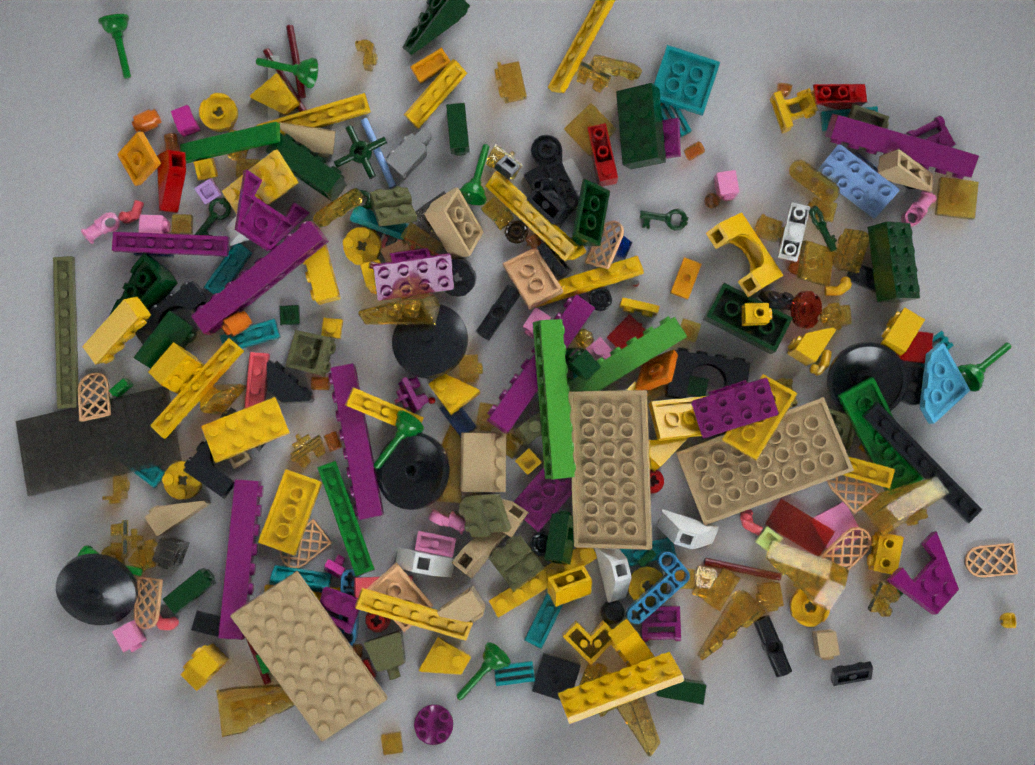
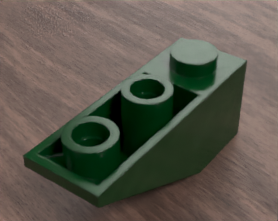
(581, 362)

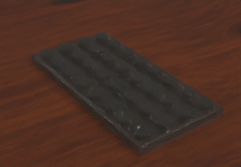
(68, 453)

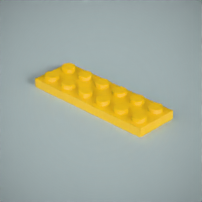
(620, 687)

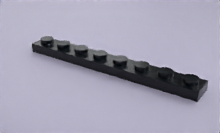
(920, 460)

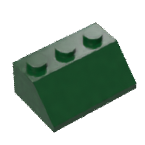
(590, 214)
(170, 329)

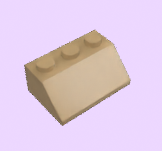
(454, 224)
(483, 462)
(464, 607)

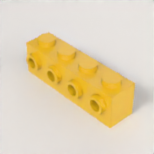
(116, 330)

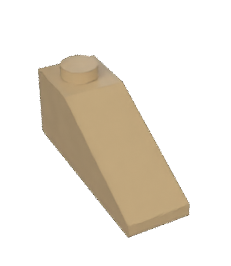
(315, 139)
(902, 169)
(167, 517)

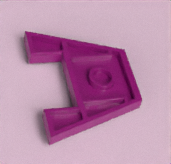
(260, 221)
(934, 583)

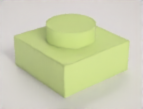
(766, 537)

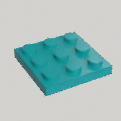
(686, 79)

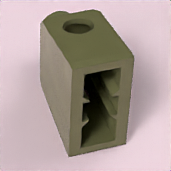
(529, 430)
(387, 653)

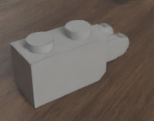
(409, 153)

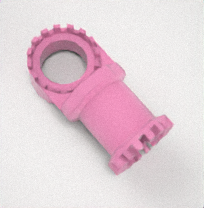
(919, 208)
(99, 227)
(453, 521)

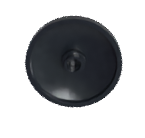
(431, 348)
(866, 361)
(414, 472)
(96, 589)

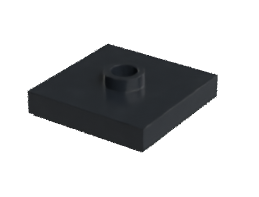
(555, 676)

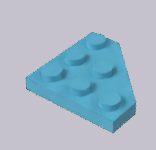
(941, 384)

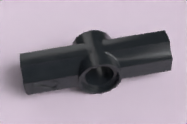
(504, 302)
(776, 657)

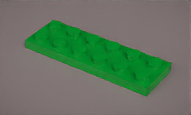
(856, 403)

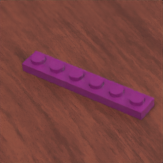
(170, 244)

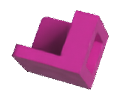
(185, 121)

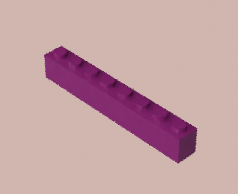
(883, 140)
(260, 278)
(525, 384)
(357, 444)
(240, 554)

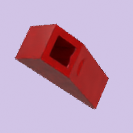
(840, 95)
(602, 155)
(171, 179)

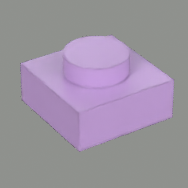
(208, 191)

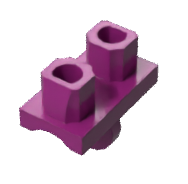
(407, 396)

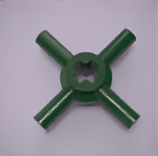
(366, 150)

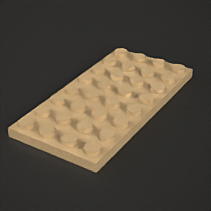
(797, 456)
(611, 469)
(309, 656)

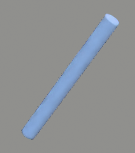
(378, 153)

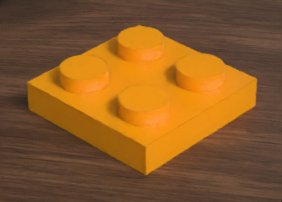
(138, 158)

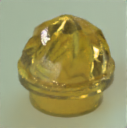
(584, 338)

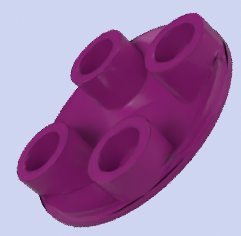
(433, 724)

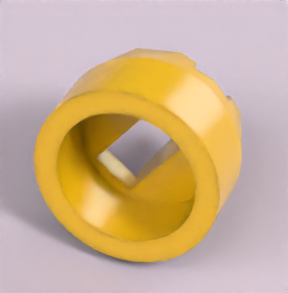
(1009, 620)

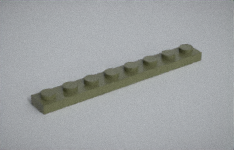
(65, 332)

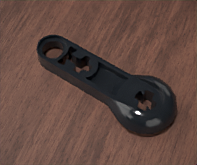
(553, 164)

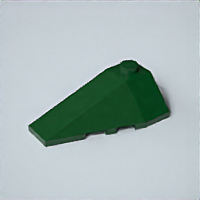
(437, 18)
(148, 282)

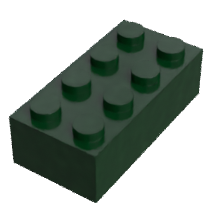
(641, 126)
(310, 169)
(893, 262)
(727, 315)

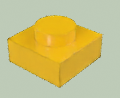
(205, 169)
(332, 328)
(528, 461)

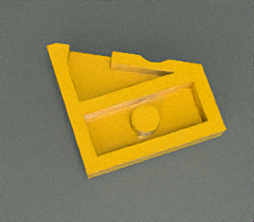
(276, 95)
(453, 392)
(445, 659)

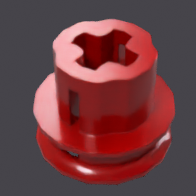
(658, 476)
(371, 624)

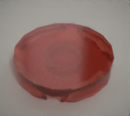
(806, 309)

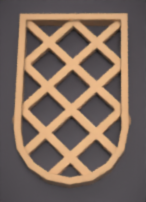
(613, 251)
(87, 399)
(845, 501)
(308, 559)
(851, 563)
(980, 568)
(157, 605)

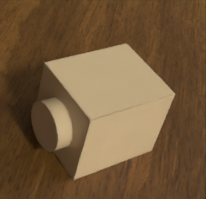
(825, 644)

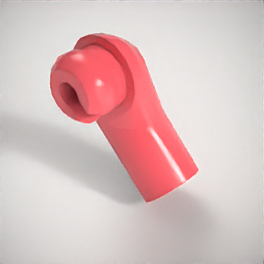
(133, 215)
(748, 524)
(167, 623)

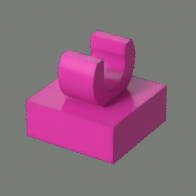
(335, 568)

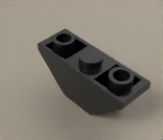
(285, 386)

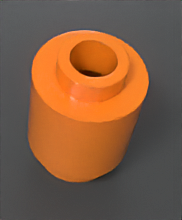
(146, 121)
(236, 323)

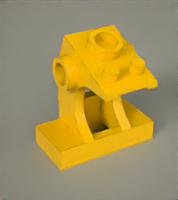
(782, 110)

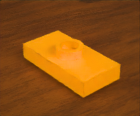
(430, 65)
(685, 278)

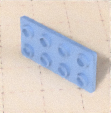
(858, 180)

